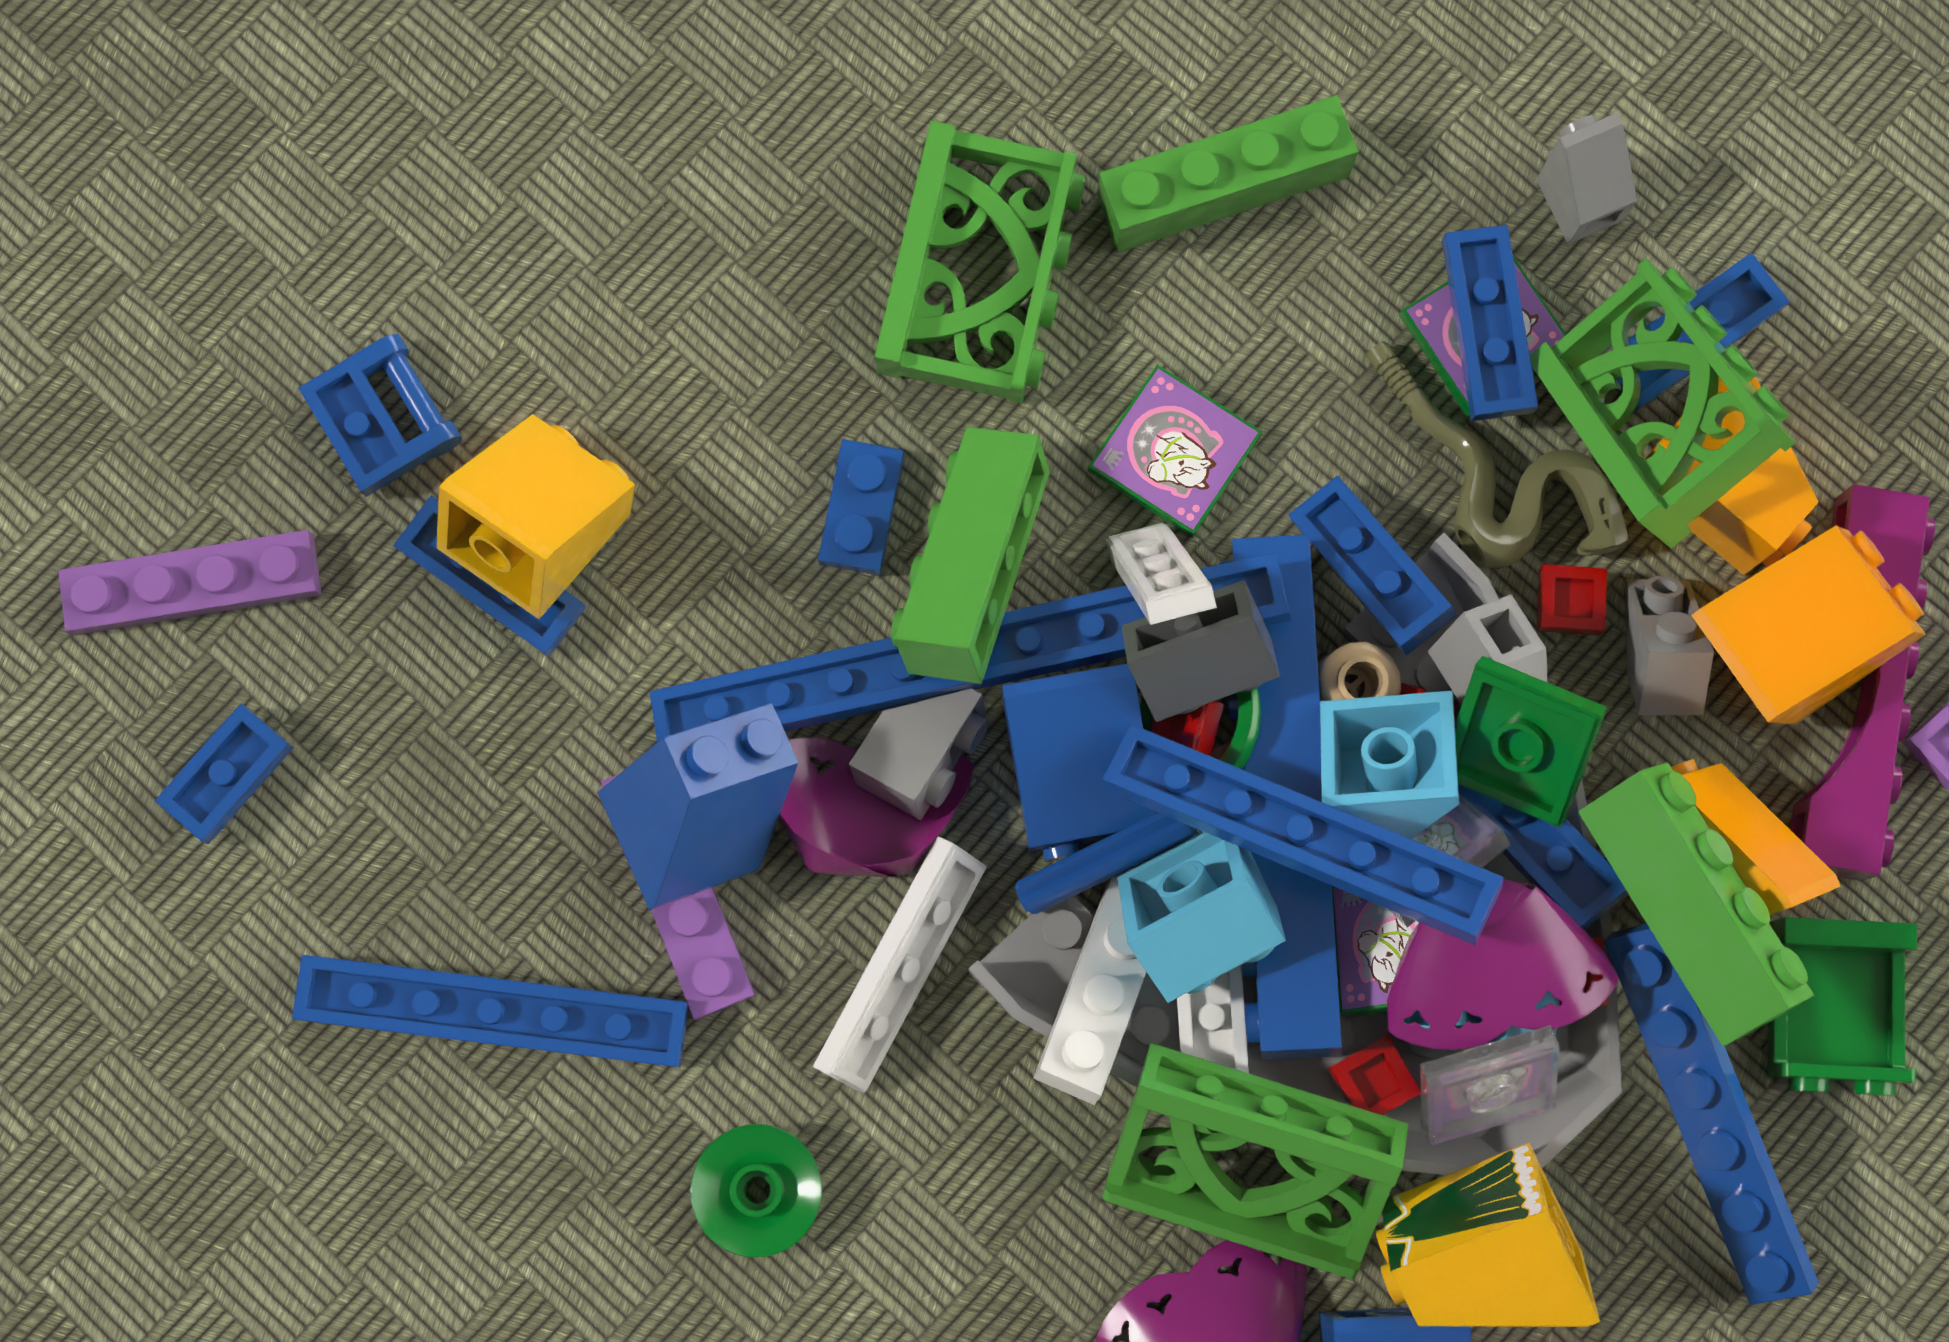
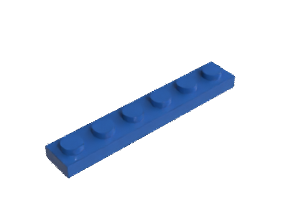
(1304, 834)
(491, 1011)
(1713, 1122)

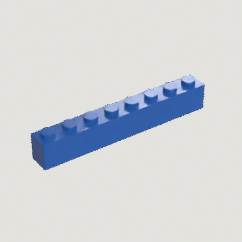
(1298, 978)

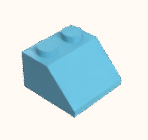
(1390, 759)
(1198, 914)

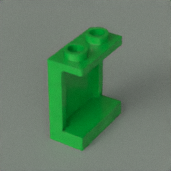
(1858, 1010)

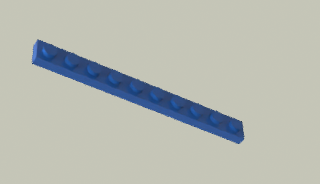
(875, 678)

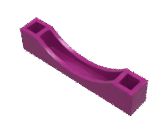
(1849, 806)

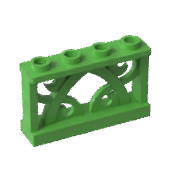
(946, 186)
(1582, 378)
(1281, 1218)

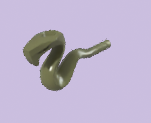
(1481, 536)

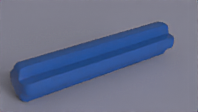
(1101, 861)

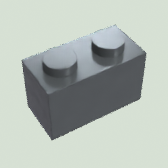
(1201, 654)

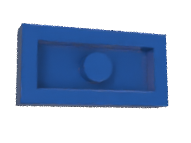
(861, 507)
(224, 774)

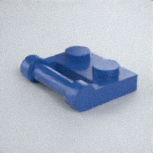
(361, 424)

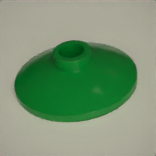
(721, 1195)

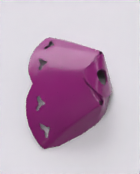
(850, 830)
(1518, 958)
(1209, 1306)

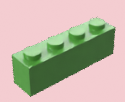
(1227, 173)
(971, 555)
(1696, 902)

